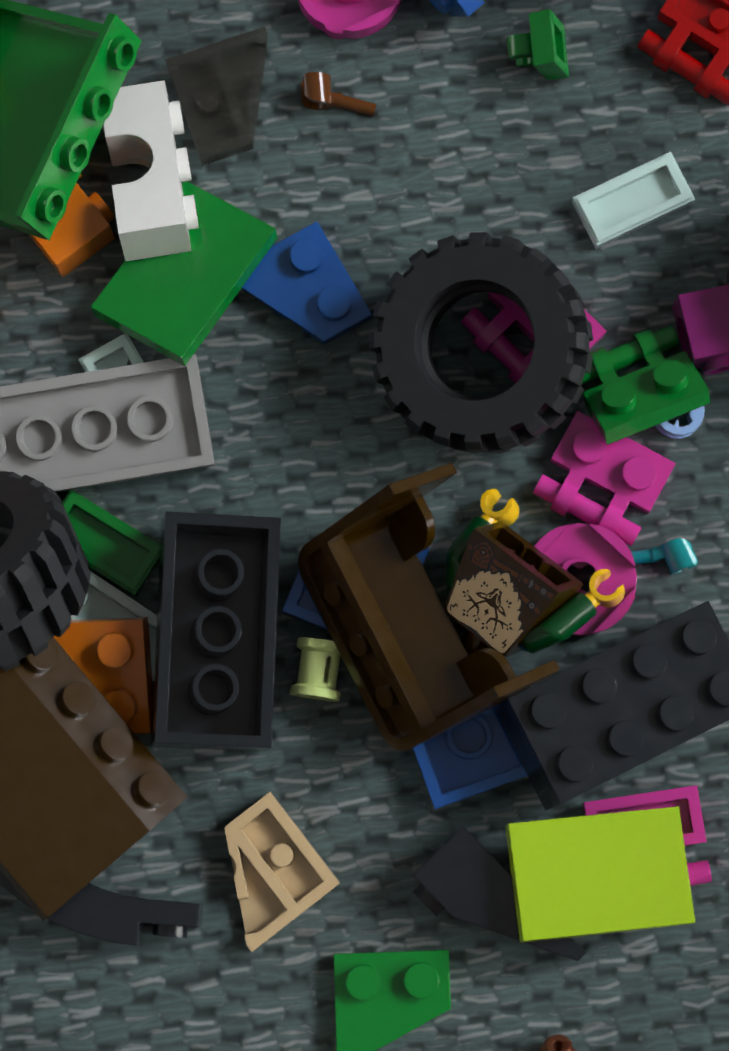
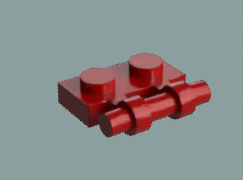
(707, 26)

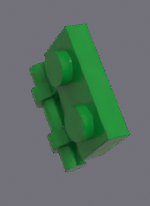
(644, 396)

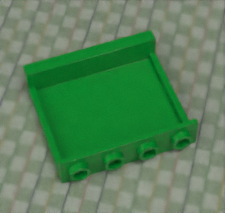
(53, 101)

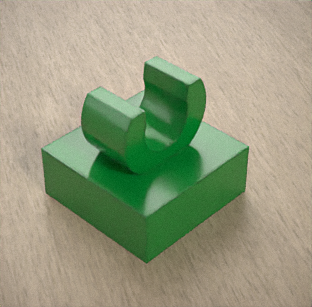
(542, 46)

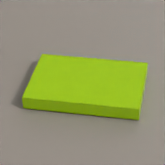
(599, 874)

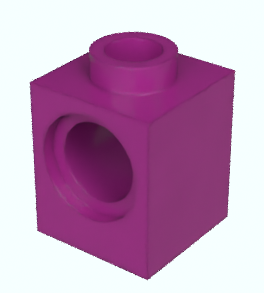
(704, 327)

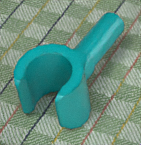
(676, 552)

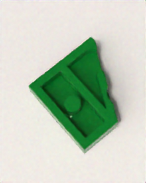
(387, 995)

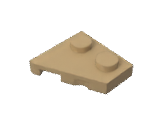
(273, 869)

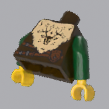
(512, 591)

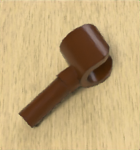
(317, 95)

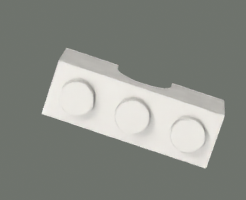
(152, 210)

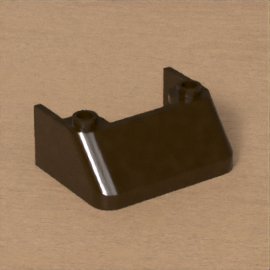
(393, 622)

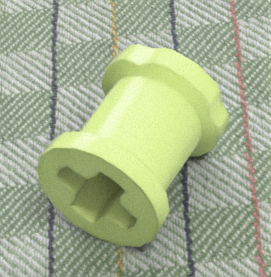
(317, 670)

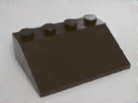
(70, 781)

